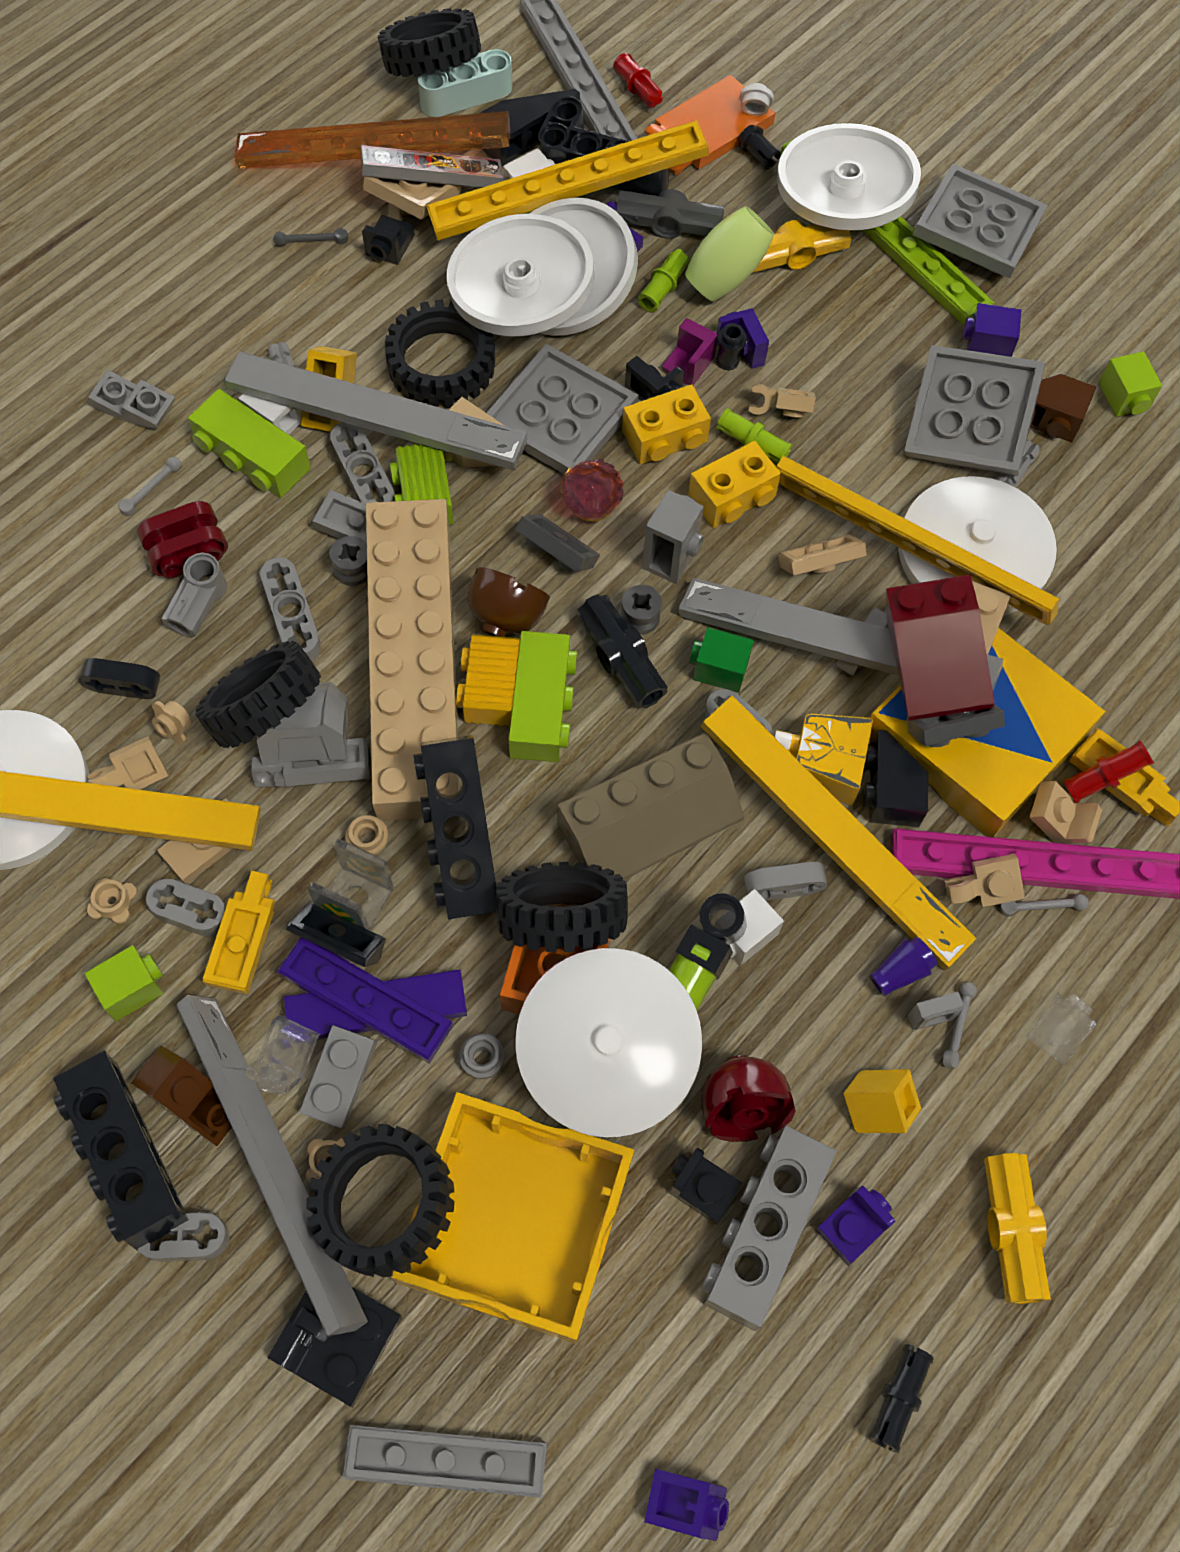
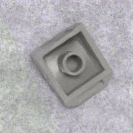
(313, 732)

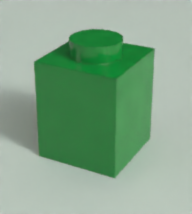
(721, 659)

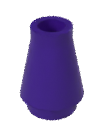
(904, 966)

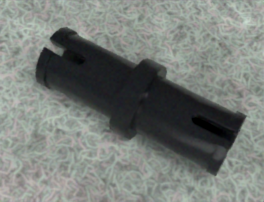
(901, 1398)

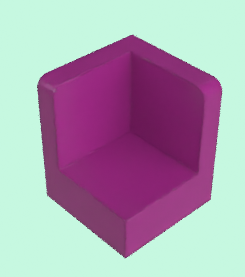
(693, 352)

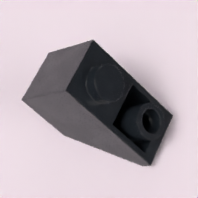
(896, 784)

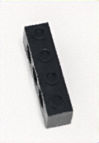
(478, 892)
(158, 1206)

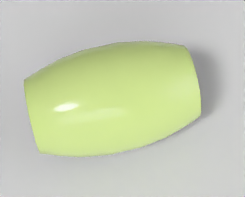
(729, 254)

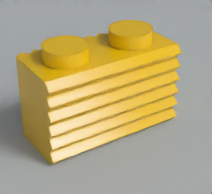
(490, 680)

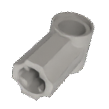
(195, 597)

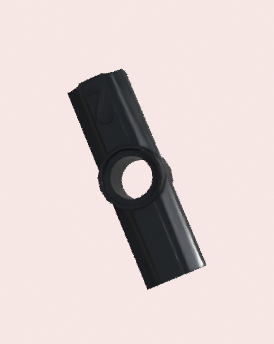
(622, 651)

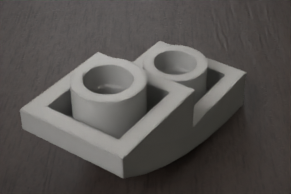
(130, 402)

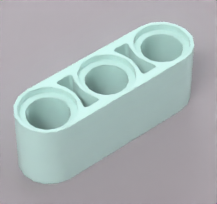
(468, 85)

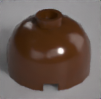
(504, 603)

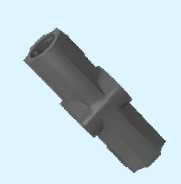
(668, 213)

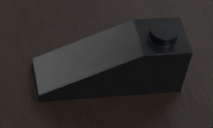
(525, 122)

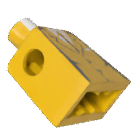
(832, 751)

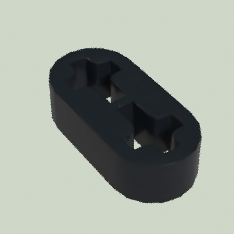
(119, 678)

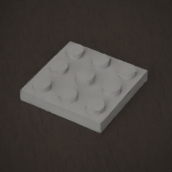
(980, 220)
(562, 408)
(974, 409)

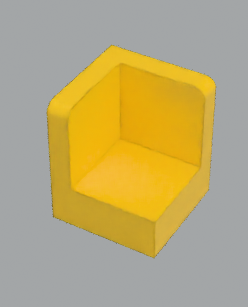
(882, 1101)

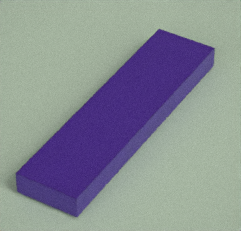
(438, 991)
(366, 999)

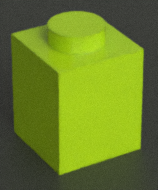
(1130, 384)
(125, 982)

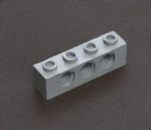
(808, 1164)

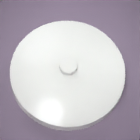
(848, 176)
(612, 253)
(520, 274)
(988, 522)
(38, 748)
(608, 1042)

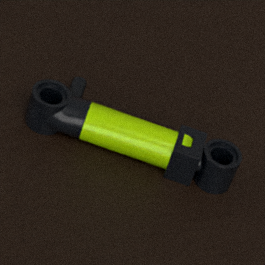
(707, 951)

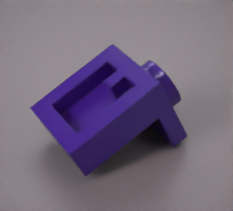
(757, 341)
(856, 1223)
(687, 1505)

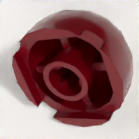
(746, 1097)

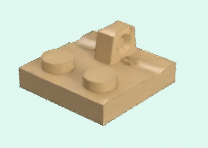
(408, 197)

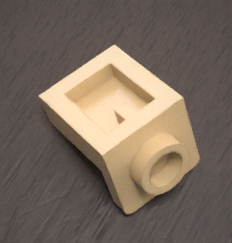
(1062, 817)

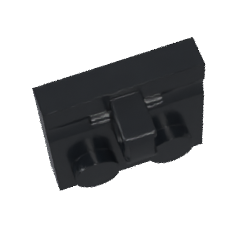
(335, 1362)

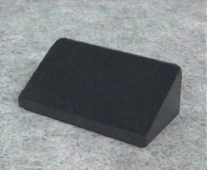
(337, 935)

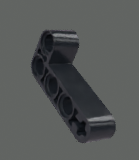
(565, 138)

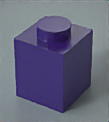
(993, 330)

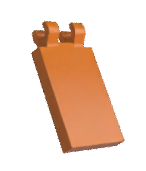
(718, 116)

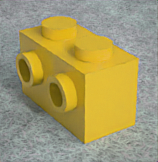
(666, 424)
(734, 484)

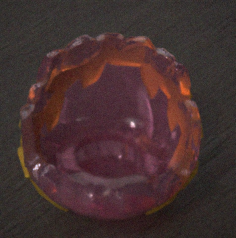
(592, 489)

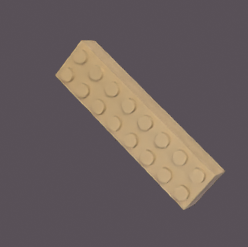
(409, 649)

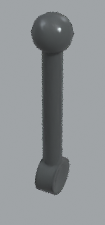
(340, 236)

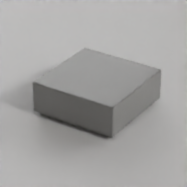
(935, 1011)

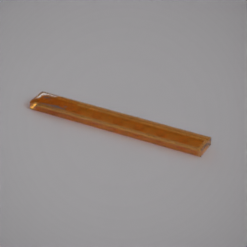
(345, 141)

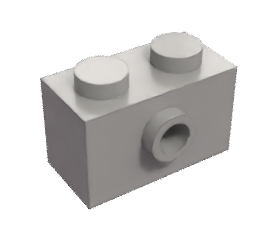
(672, 536)

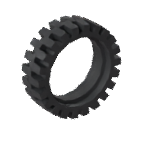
(429, 42)
(445, 387)
(258, 694)
(597, 918)
(333, 1184)

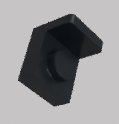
(387, 239)
(647, 380)
(703, 1185)

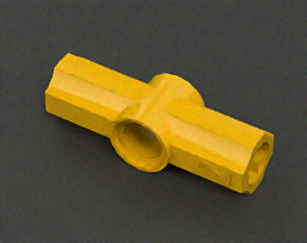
(800, 244)
(1016, 1229)

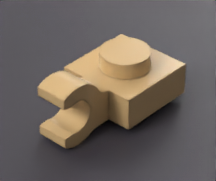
(792, 401)
(133, 766)
(993, 881)

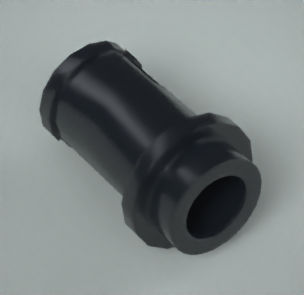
(759, 146)
(731, 341)

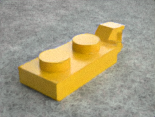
(1140, 791)
(241, 937)

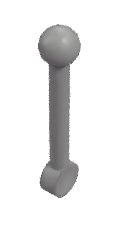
(127, 506)
(1079, 902)
(951, 1056)

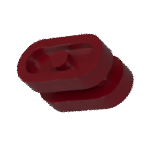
(179, 535)

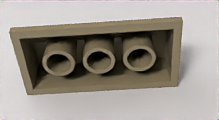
(652, 809)

